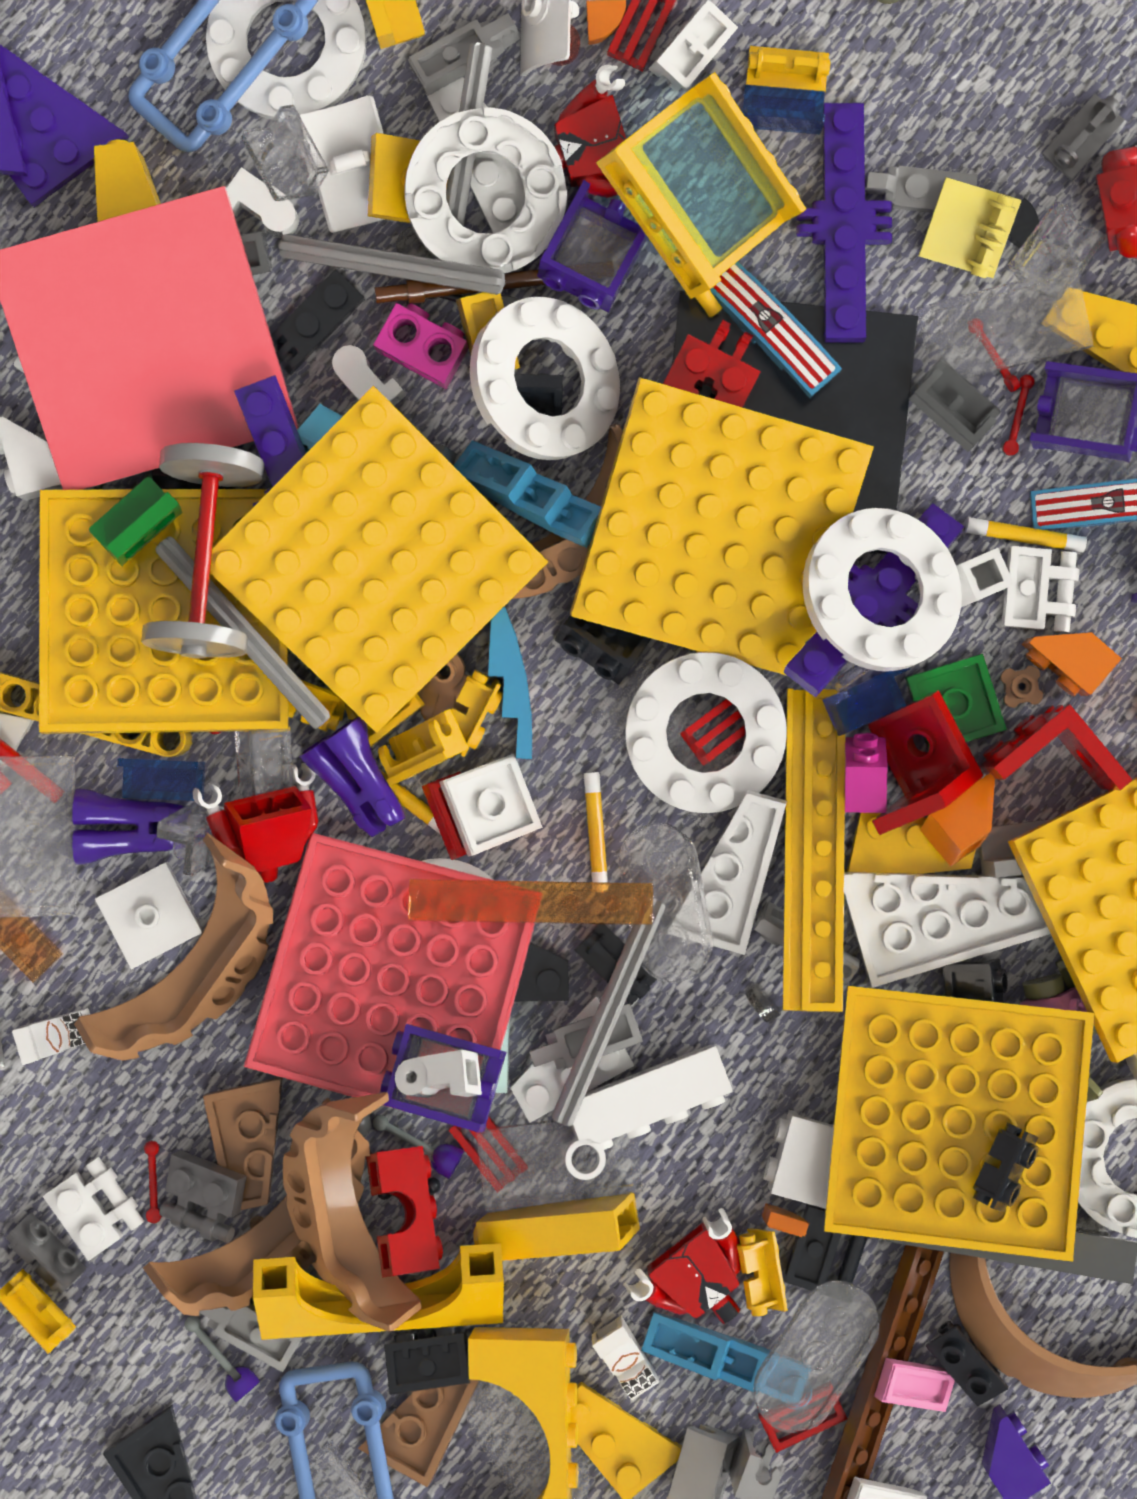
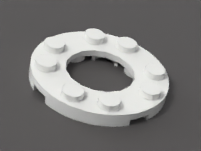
(310, 91)
(511, 138)
(496, 389)
(839, 620)
(699, 675)
(1097, 1192)

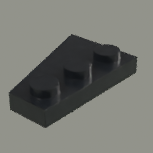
(153, 1460)

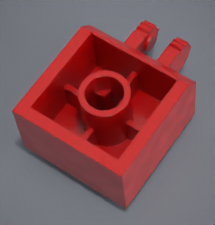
(707, 365)

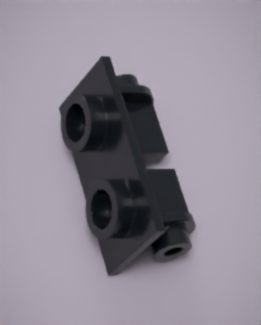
(602, 950)
(1003, 1183)
(966, 1364)

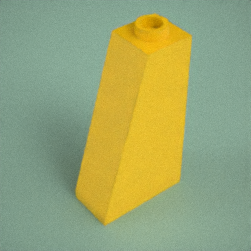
(122, 180)
(561, 1227)

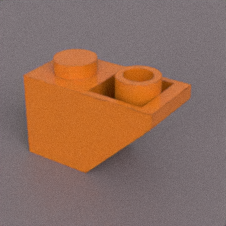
(1076, 658)
(963, 823)

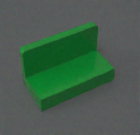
(135, 520)

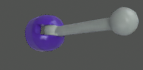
(443, 1158)
(239, 1379)

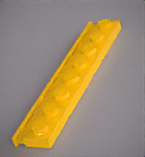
(813, 857)

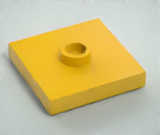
(387, 175)

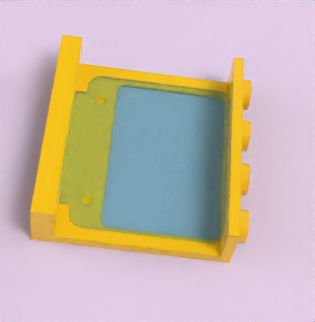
(701, 185)

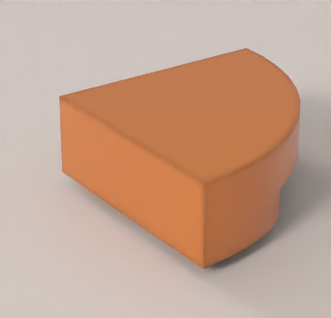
(603, 18)
(784, 1220)

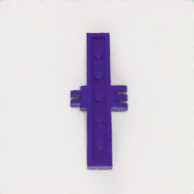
(845, 223)
(271, 427)
(878, 596)

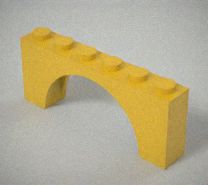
(299, 1305)
(536, 1370)

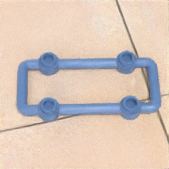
(212, 115)
(365, 1409)

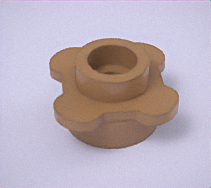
(1012, 679)

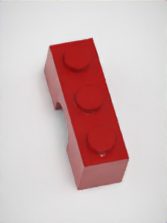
(405, 1176)

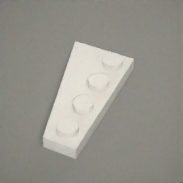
(494, 178)
(739, 868)

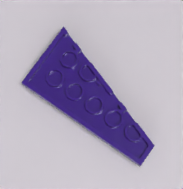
(52, 128)

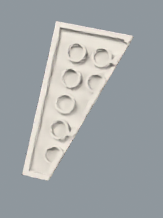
(936, 919)

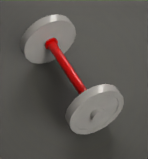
(211, 467)

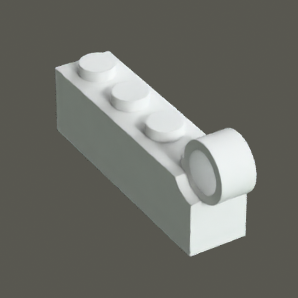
(645, 1098)

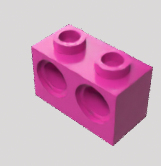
(416, 353)
(865, 773)

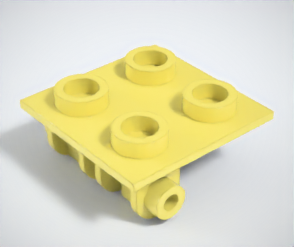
(969, 228)

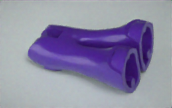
(352, 773)
(96, 808)

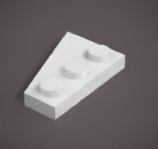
(542, 1085)

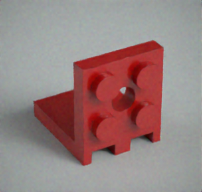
(1073, 732)
(926, 778)

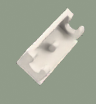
(694, 46)

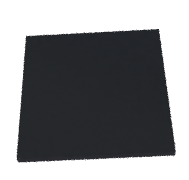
(860, 403)

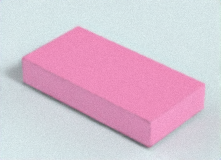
(914, 1385)

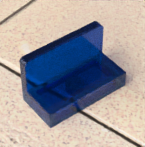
(784, 109)
(864, 701)
(161, 778)

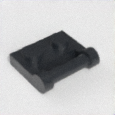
(815, 1252)

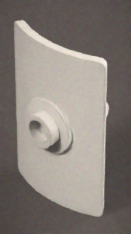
(545, 32)
(344, 143)

